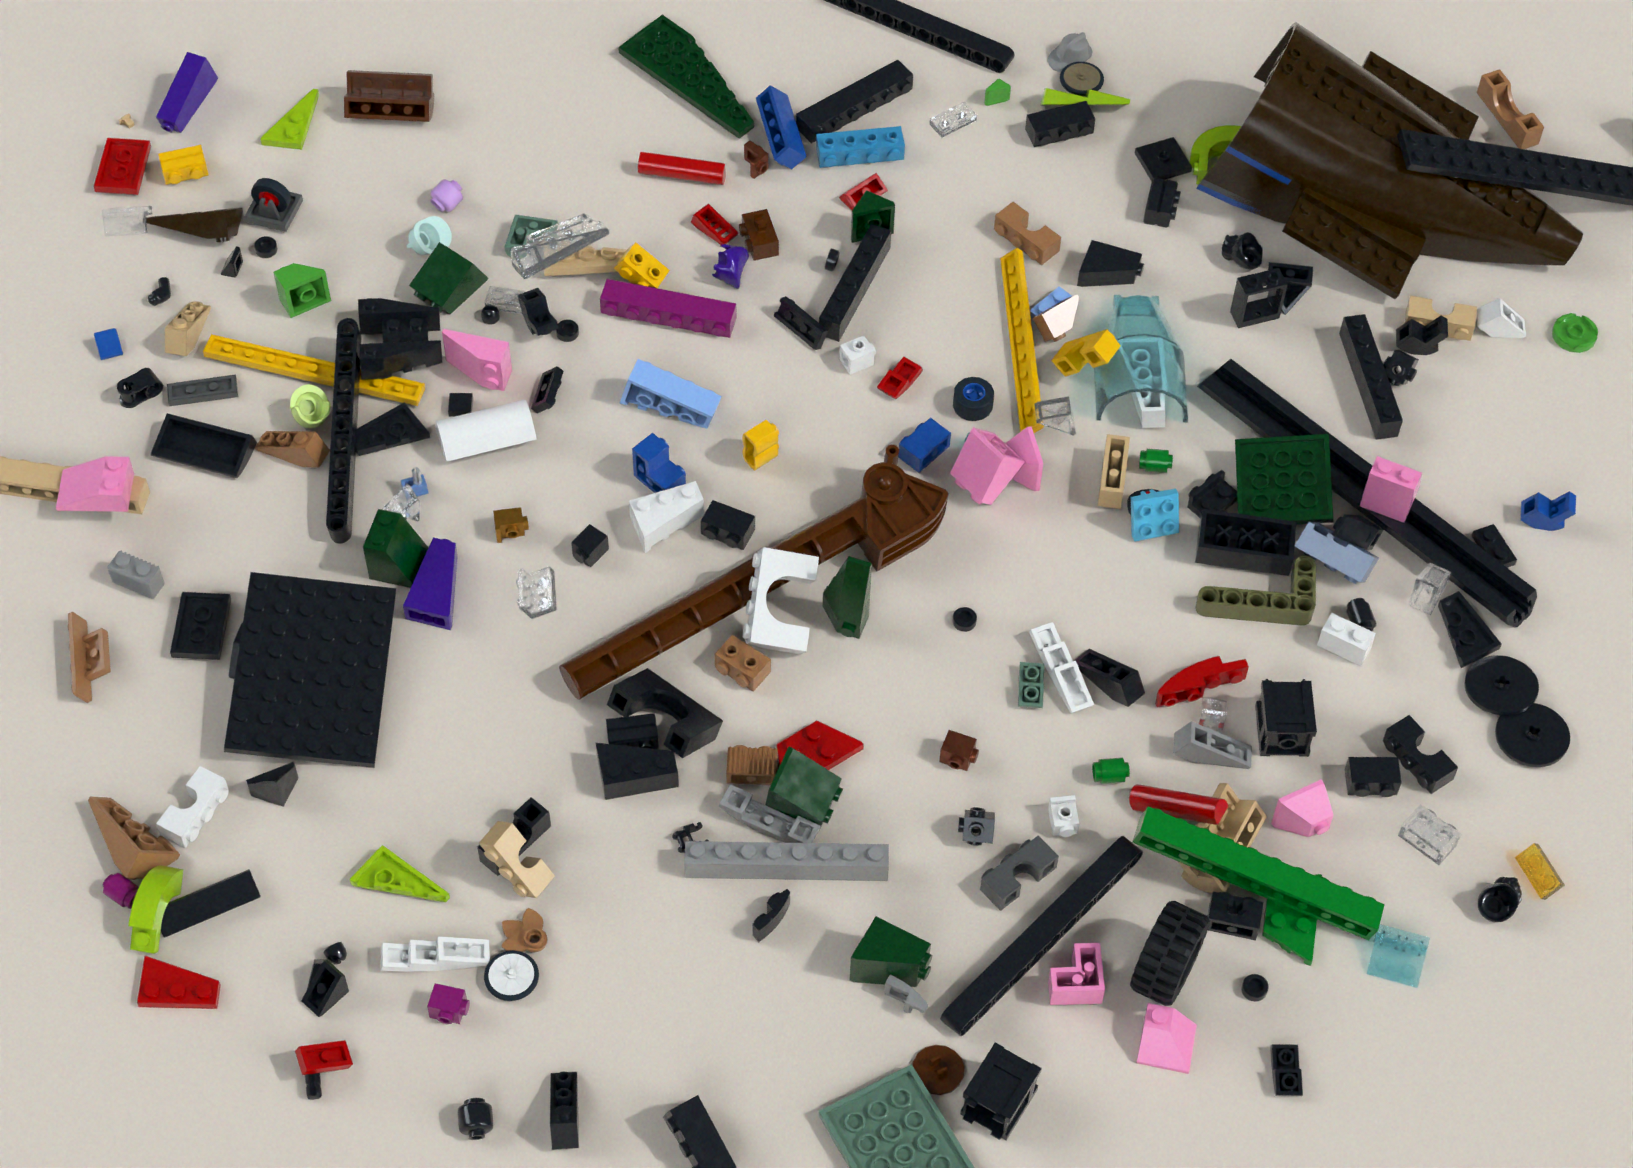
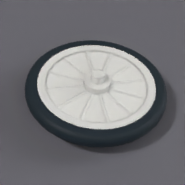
(511, 975)

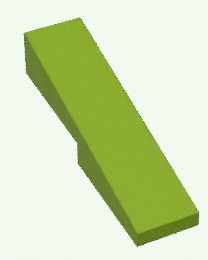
(1056, 97)

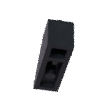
(1112, 677)

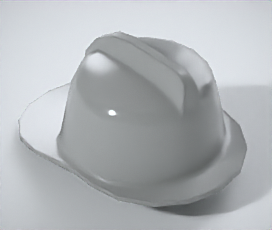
(1071, 49)

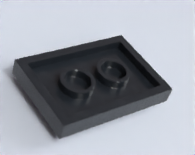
(200, 625)

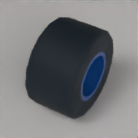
(973, 398)

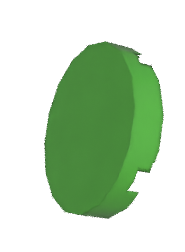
(1574, 333)

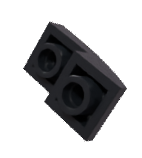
(776, 910)
(1285, 1070)

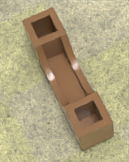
(1497, 95)

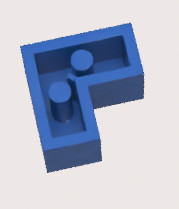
(653, 465)

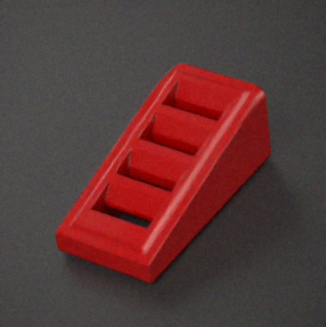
(714, 217)

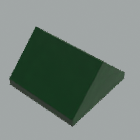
(871, 210)

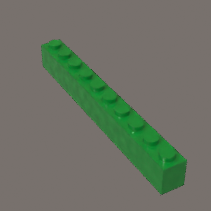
(1258, 873)

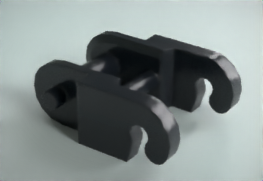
(679, 835)

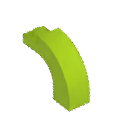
(1210, 145)
(149, 906)

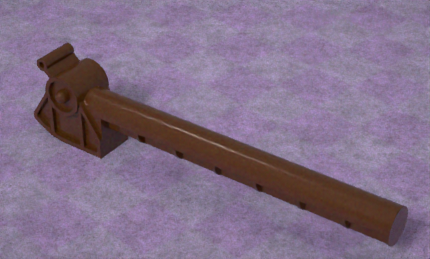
(887, 522)

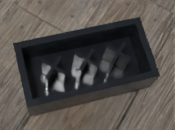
(1246, 542)

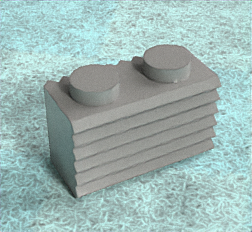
(136, 574)

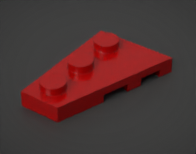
(175, 987)

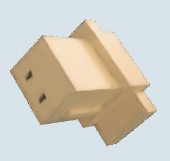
(126, 120)

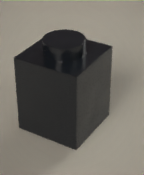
(589, 546)

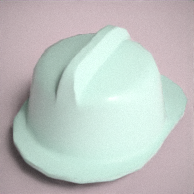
(428, 234)

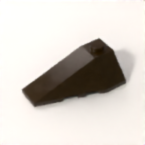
(209, 224)

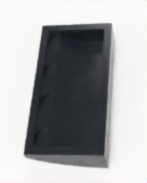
(203, 446)

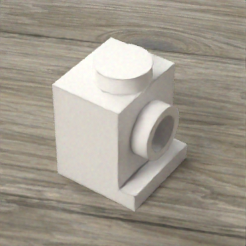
(1063, 816)

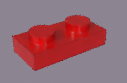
(323, 1057)

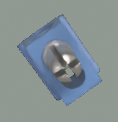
(417, 483)

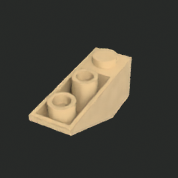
(186, 328)

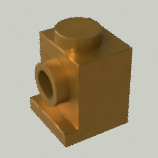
(510, 523)

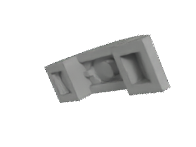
(767, 820)

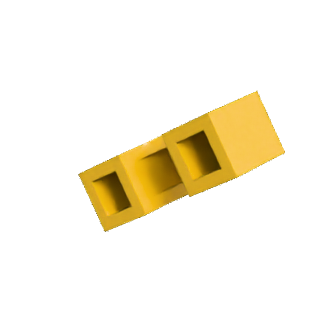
(1093, 349)

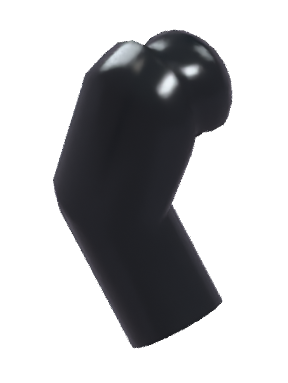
(161, 294)

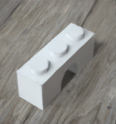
(183, 825)

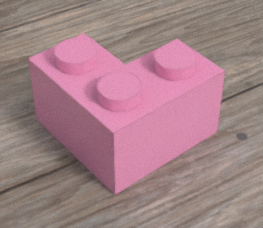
(1081, 982)

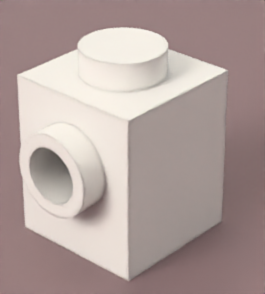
(857, 354)

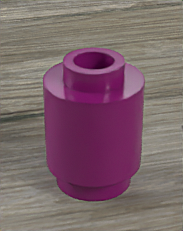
(120, 890)

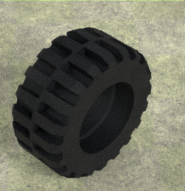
(1169, 953)

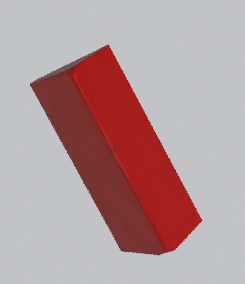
(871, 184)

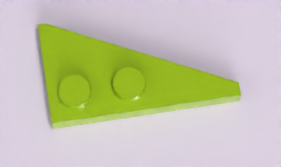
(294, 125)
(391, 874)

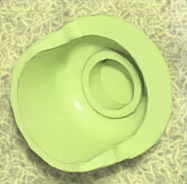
(309, 406)

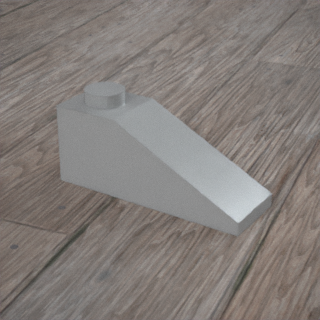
(1210, 747)

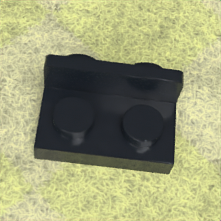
(1212, 495)

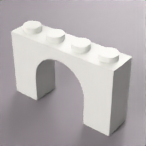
(762, 627)

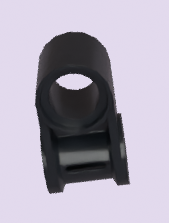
(140, 386)

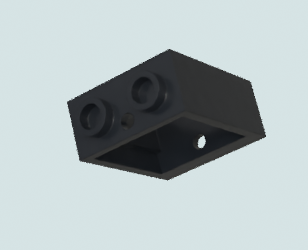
(1269, 308)

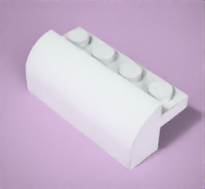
(485, 430)

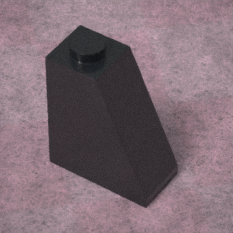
(1109, 266)

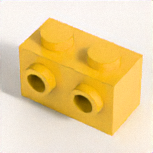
(641, 267)

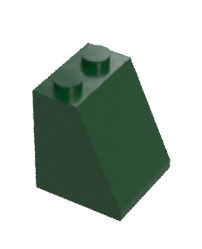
(447, 279)
(393, 549)
(804, 788)
(887, 952)

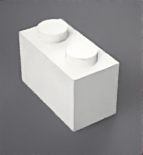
(1346, 639)

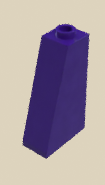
(186, 92)
(433, 588)

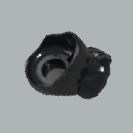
(1243, 250)
(1500, 899)

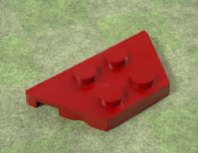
(821, 744)

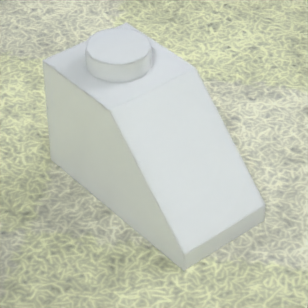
(1500, 320)

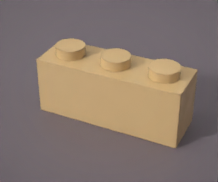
(1113, 471)

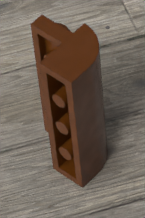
(389, 96)

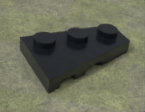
(390, 430)
(1466, 630)

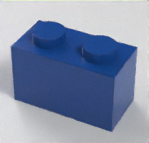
(924, 444)

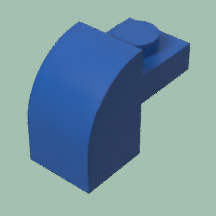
(1548, 514)

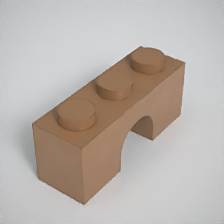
(1038, 244)

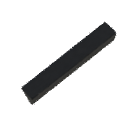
(209, 902)

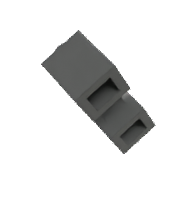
(1033, 858)

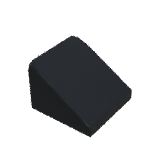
(233, 263)

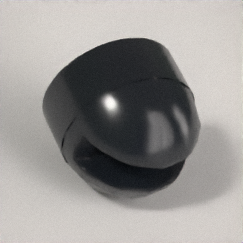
(490, 314)
(336, 953)

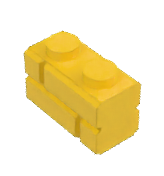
(183, 164)

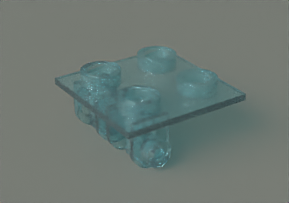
(1398, 955)

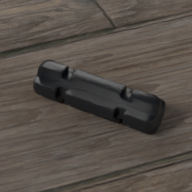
(313, 1087)

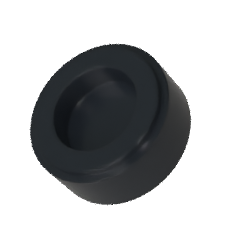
(265, 247)
(832, 259)
(567, 331)
(964, 619)
(1255, 987)

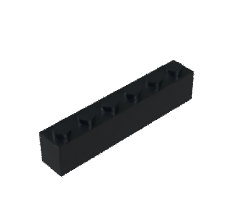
(855, 100)
(855, 281)
(1370, 377)

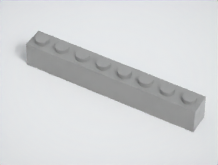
(786, 861)

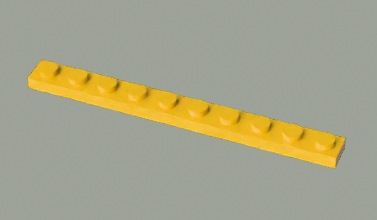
(1021, 338)
(307, 369)

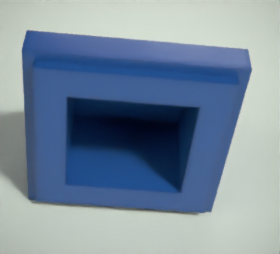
(108, 343)

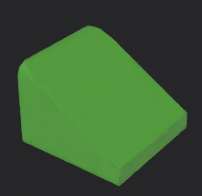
(997, 92)

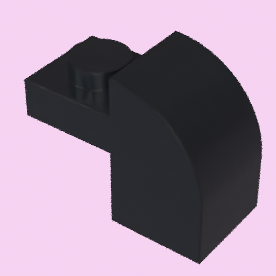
(536, 312)
(1421, 339)

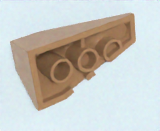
(130, 842)

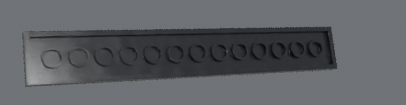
(1516, 167)

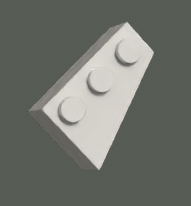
(665, 512)

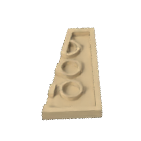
(587, 262)

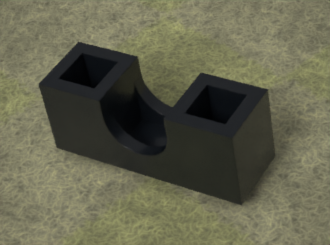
(1430, 770)
(530, 821)

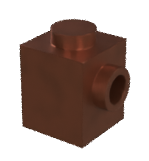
(958, 750)

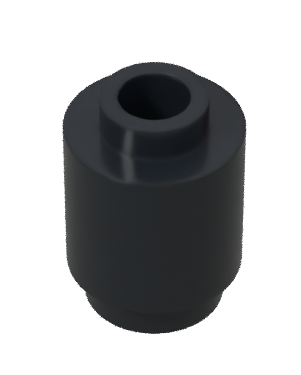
(1361, 613)

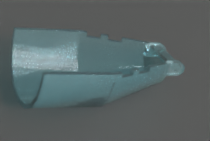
(1147, 355)

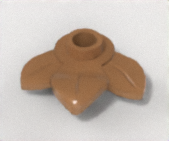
(522, 932)

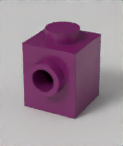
(448, 1004)

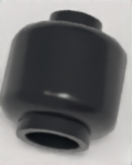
(475, 1118)

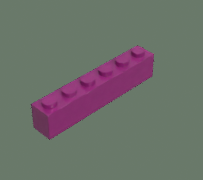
(668, 308)

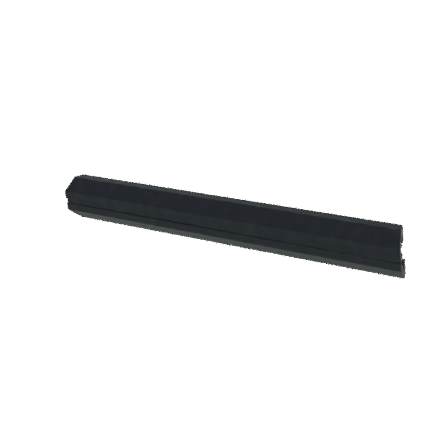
(1423, 530)

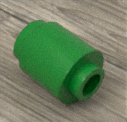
(1155, 460)
(1110, 770)

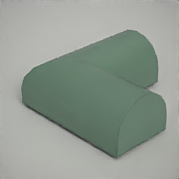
(525, 226)

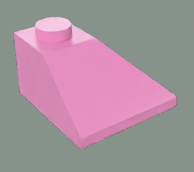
(1026, 447)
(1304, 811)
(1166, 1039)

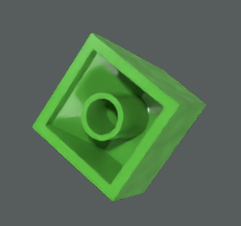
(301, 288)

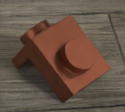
(756, 157)

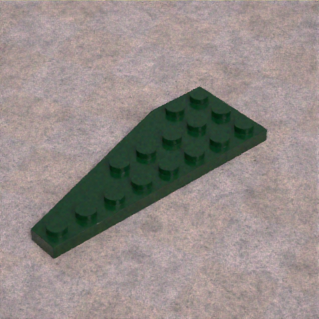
(680, 65)

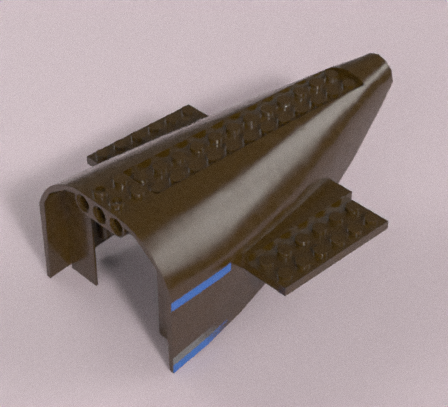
(1332, 170)

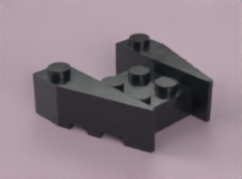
(404, 337)

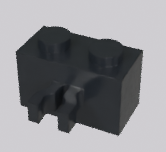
(1234, 915)

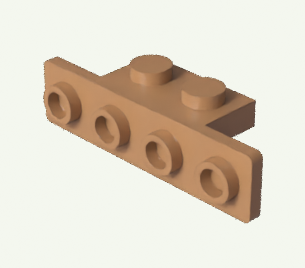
(88, 656)

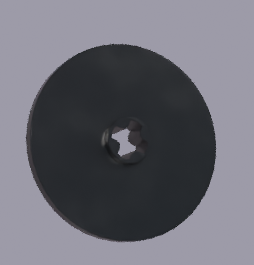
(1519, 685)
(1542, 751)

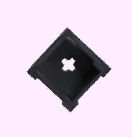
(1285, 718)
(1000, 1091)

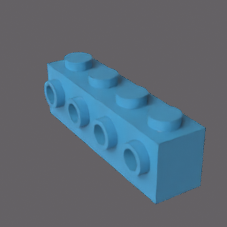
(860, 146)

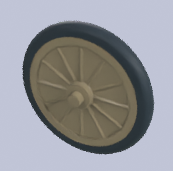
(1080, 77)

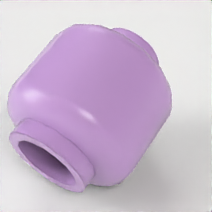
(446, 195)

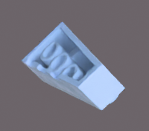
(669, 395)

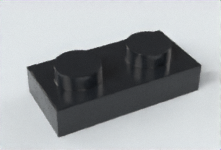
(547, 389)
(1493, 543)

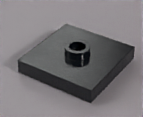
(1163, 159)

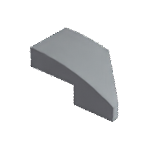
(903, 992)

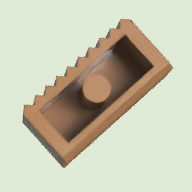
(751, 765)

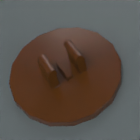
(939, 1069)

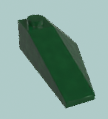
(848, 597)

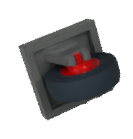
(272, 205)

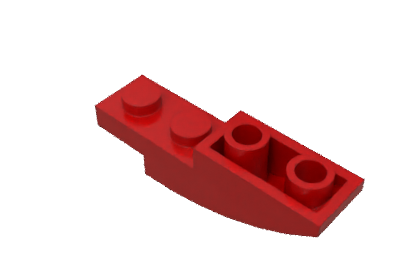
(1192, 681)

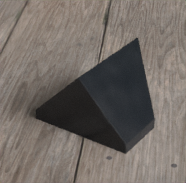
(1298, 282)
(274, 785)
(325, 987)

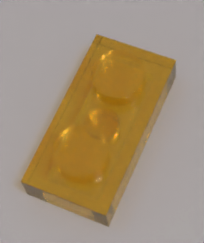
(1539, 871)

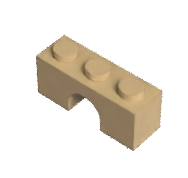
(1460, 322)
(503, 848)

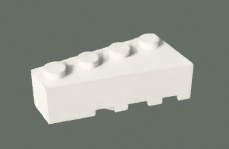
(1150, 408)

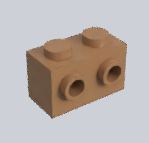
(742, 663)

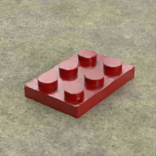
(122, 166)

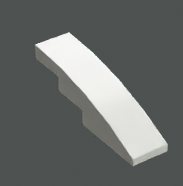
(1061, 668)
(437, 955)

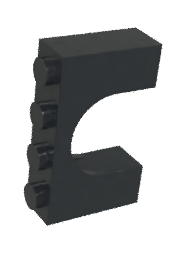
(649, 691)

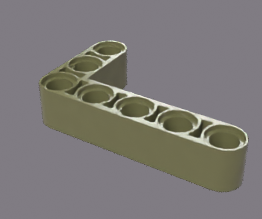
(1266, 601)

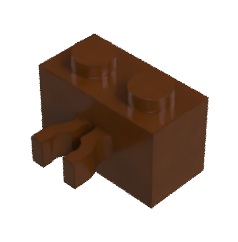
(759, 235)

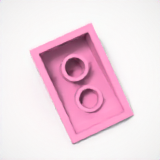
(479, 358)
(97, 485)

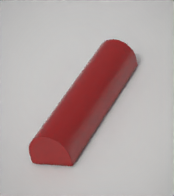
(681, 168)
(1178, 804)

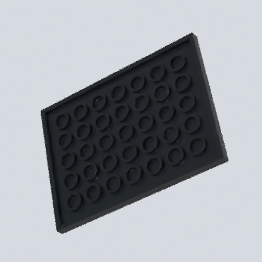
(311, 670)

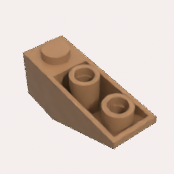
(296, 447)

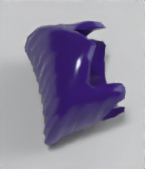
(731, 264)

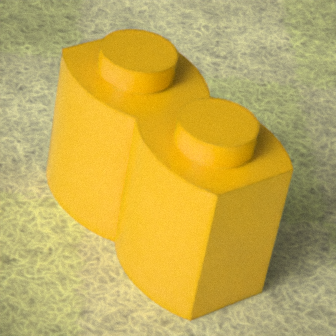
(760, 444)

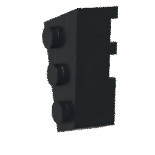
(635, 770)

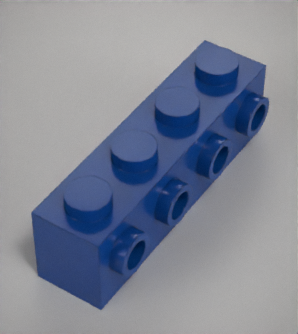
(781, 127)

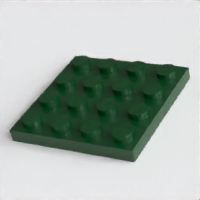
(1285, 478)

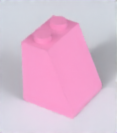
(985, 466)
(1391, 489)

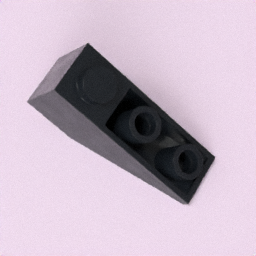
(1357, 531)
(564, 1110)

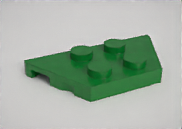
(1290, 929)

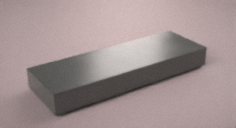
(202, 390)

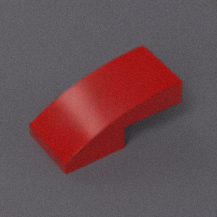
(900, 379)

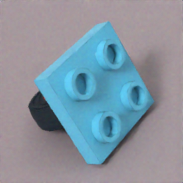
(1153, 513)

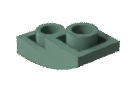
(1031, 685)

